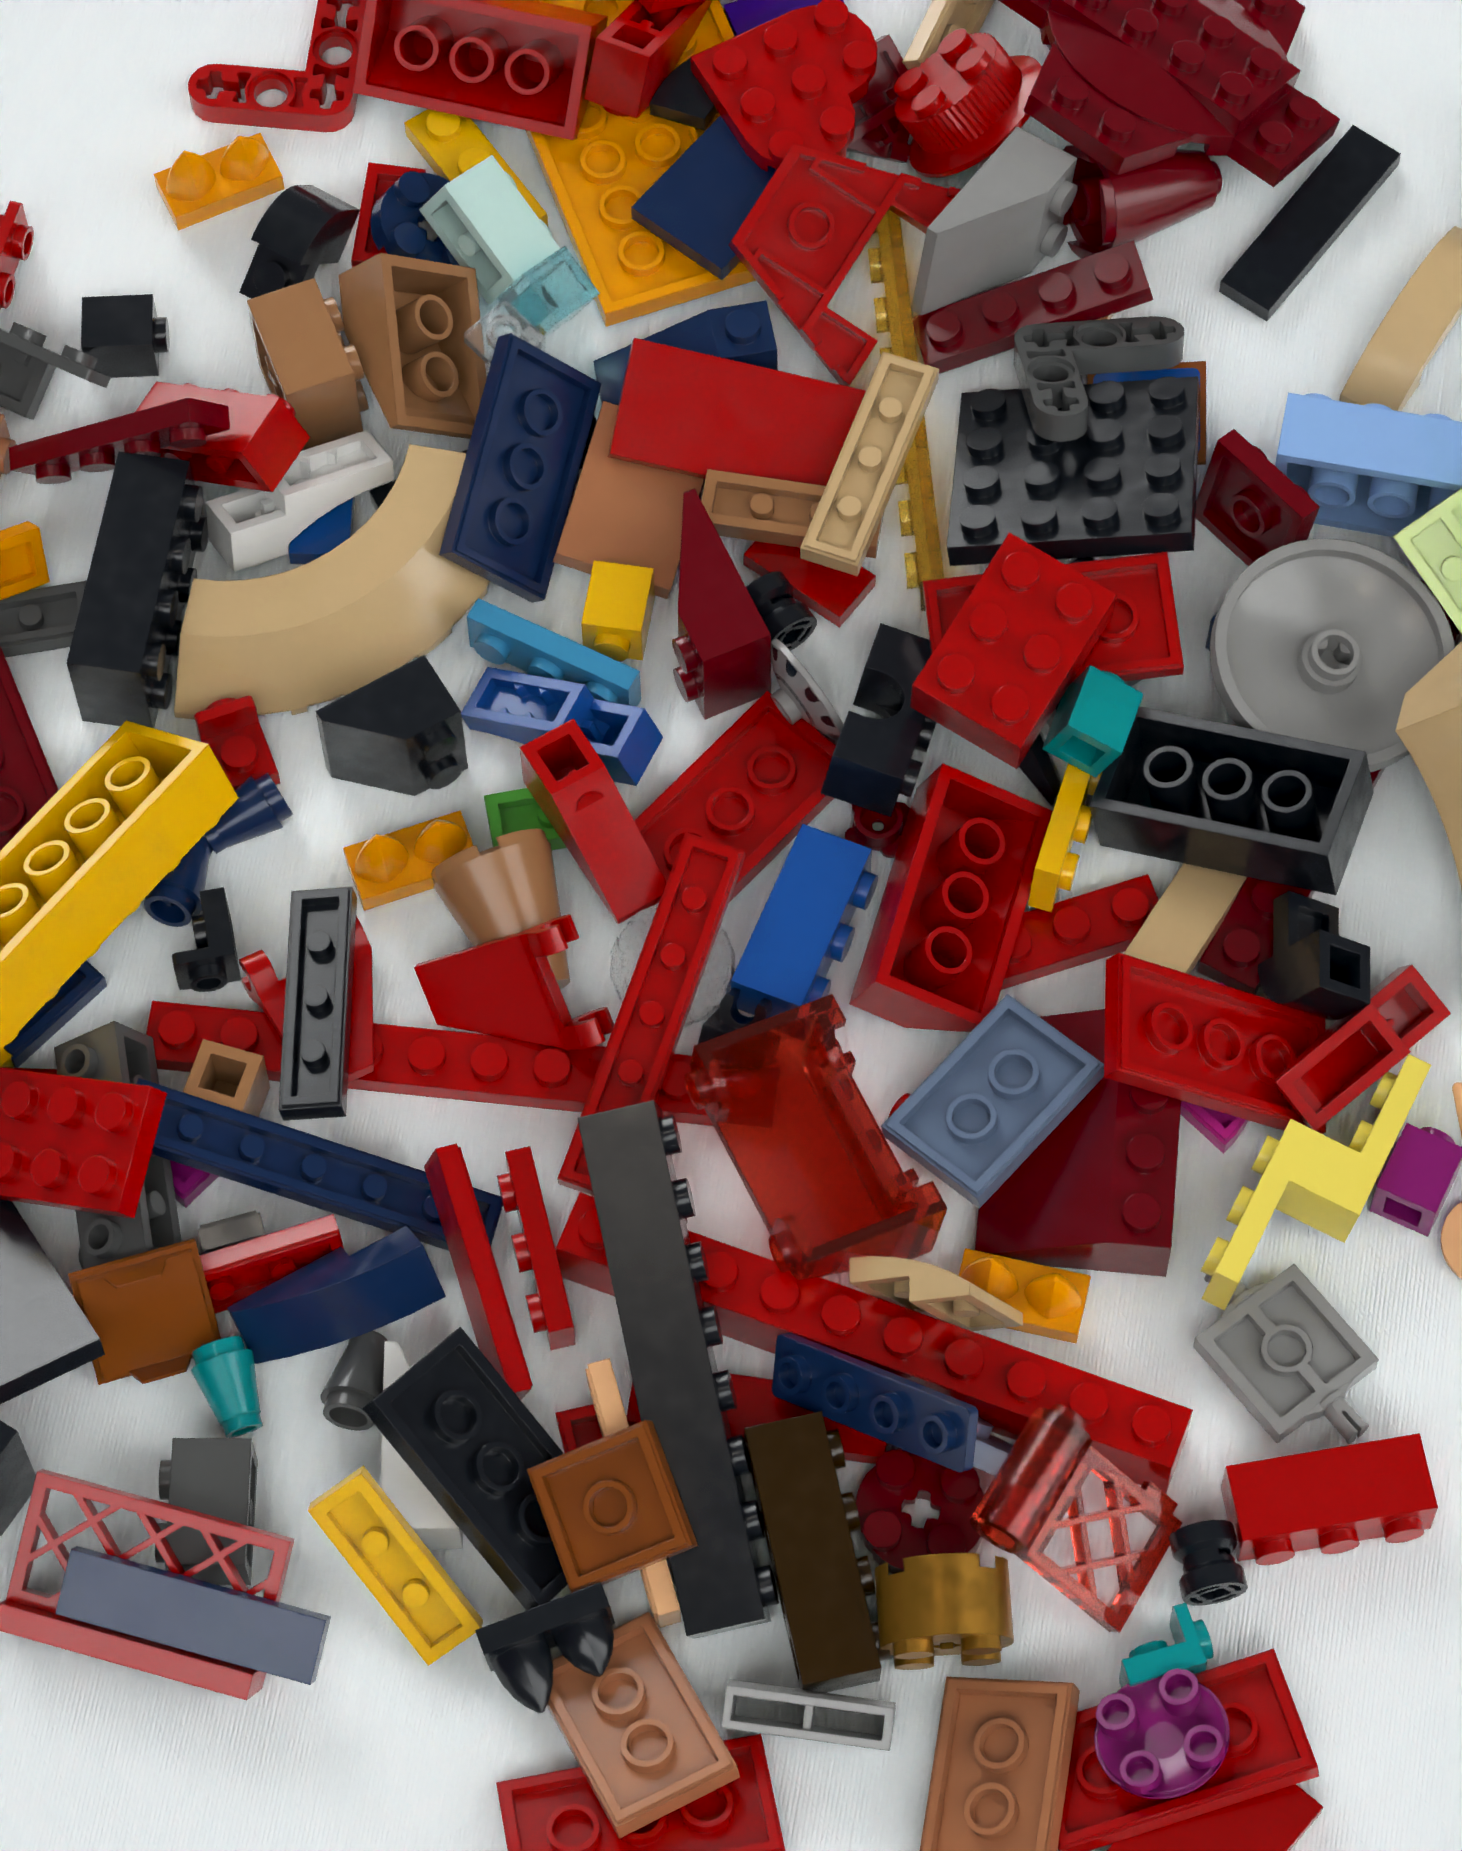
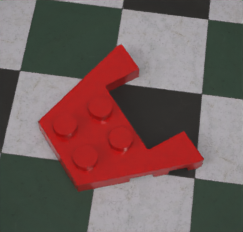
(811, 232)

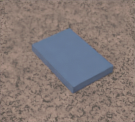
(993, 1100)

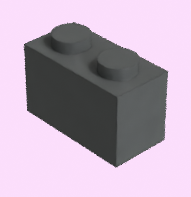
(215, 1480)

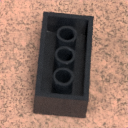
(137, 591)
(1234, 800)

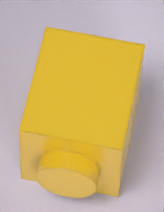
(618, 610)

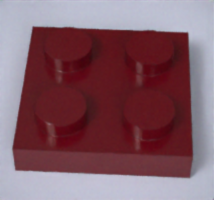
(1251, 501)

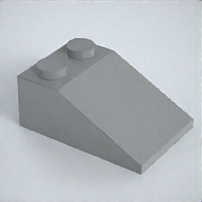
(997, 223)

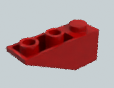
(592, 819)

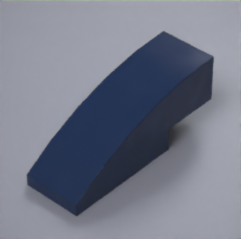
(338, 1298)

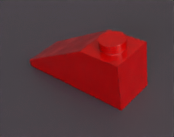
(638, 55)

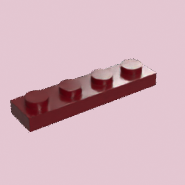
(1067, 293)
(97, 445)

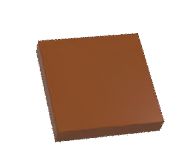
(612, 1507)

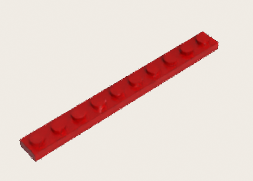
(421, 1061)

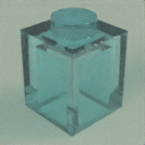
(551, 292)

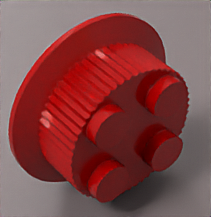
(963, 102)

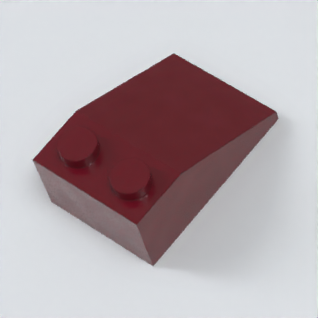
(720, 632)

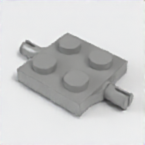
(1288, 1355)

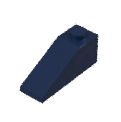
(729, 332)

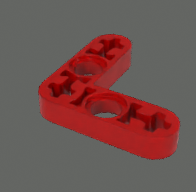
(304, 89)

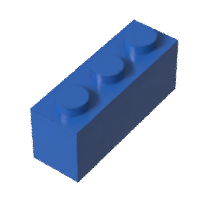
(805, 922)

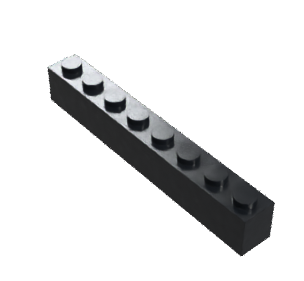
(674, 1362)

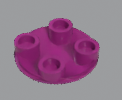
(1161, 1735)

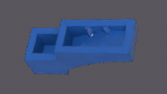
(530, 705)

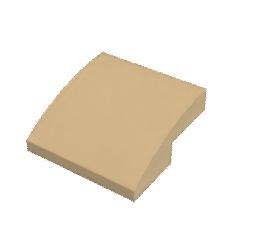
(932, 1290)

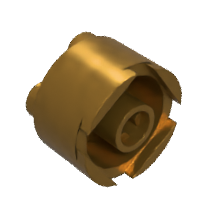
(944, 1609)

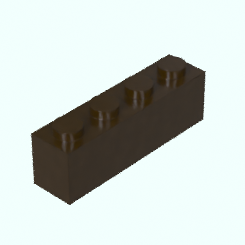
(813, 1552)

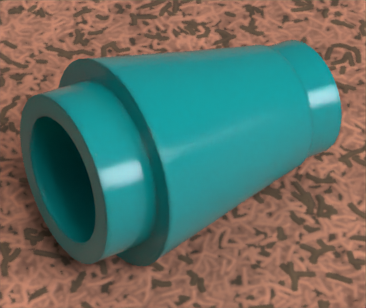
(229, 1384)

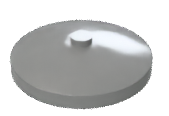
(1327, 645)

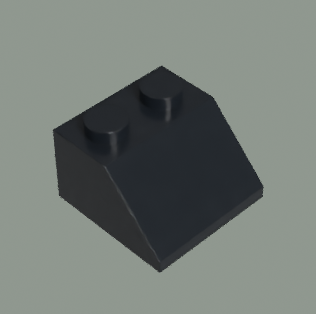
(395, 732)

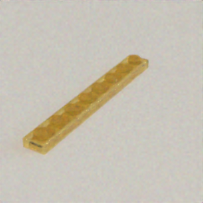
(894, 315)

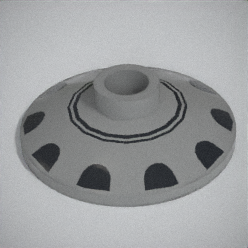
(800, 693)

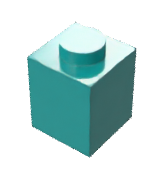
(1093, 721)

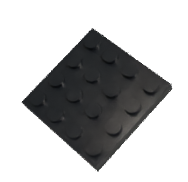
(1105, 494)

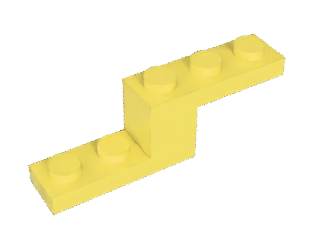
(1313, 1180)

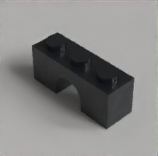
(874, 754)

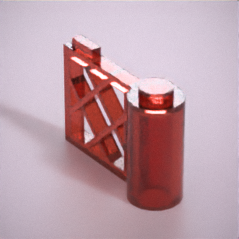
(1045, 1481)

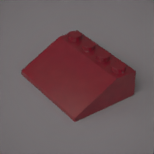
(1098, 1183)

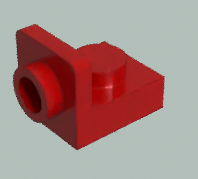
(236, 739)

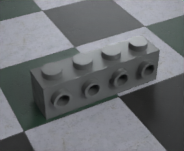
(123, 1056)

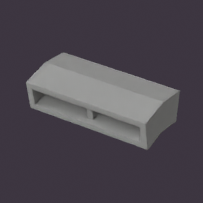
(810, 1700)

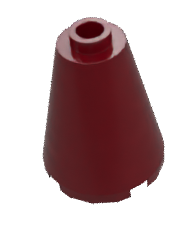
(1139, 202)

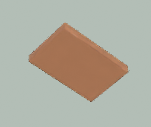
(624, 512)
(639, 1729)
(1000, 1765)

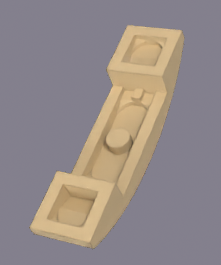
(1411, 330)

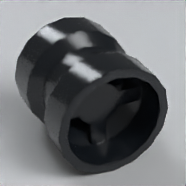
(783, 616)
(1208, 1562)

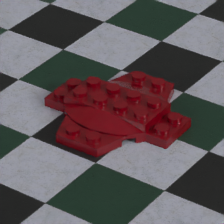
(1165, 73)

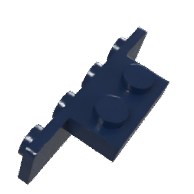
(875, 1402)

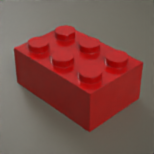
(1012, 650)

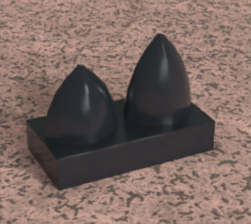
(522, 1643)

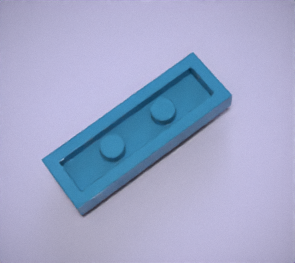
(540, 652)

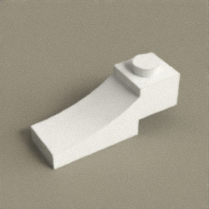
(259, 524)

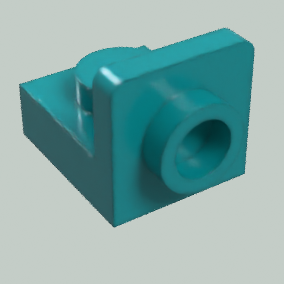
(1156, 1658)

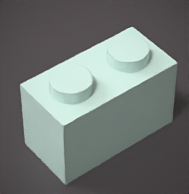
(489, 227)

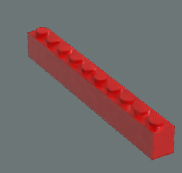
(1002, 1381)

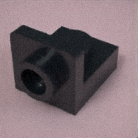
(216, 957)

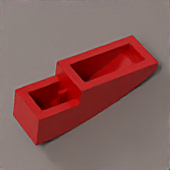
(1361, 1047)

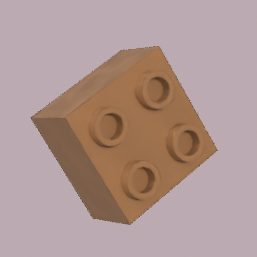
(308, 361)

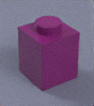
(1417, 1178)

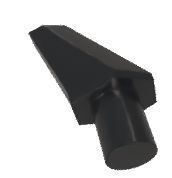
(1041, 770)

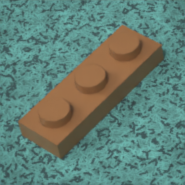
(764, 508)

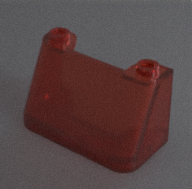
(810, 1144)

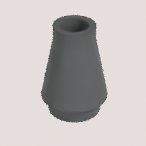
(355, 1382)

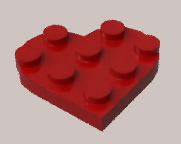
(791, 81)

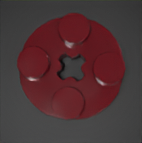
(901, 1480)

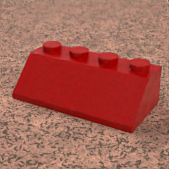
(481, 60)
(951, 904)

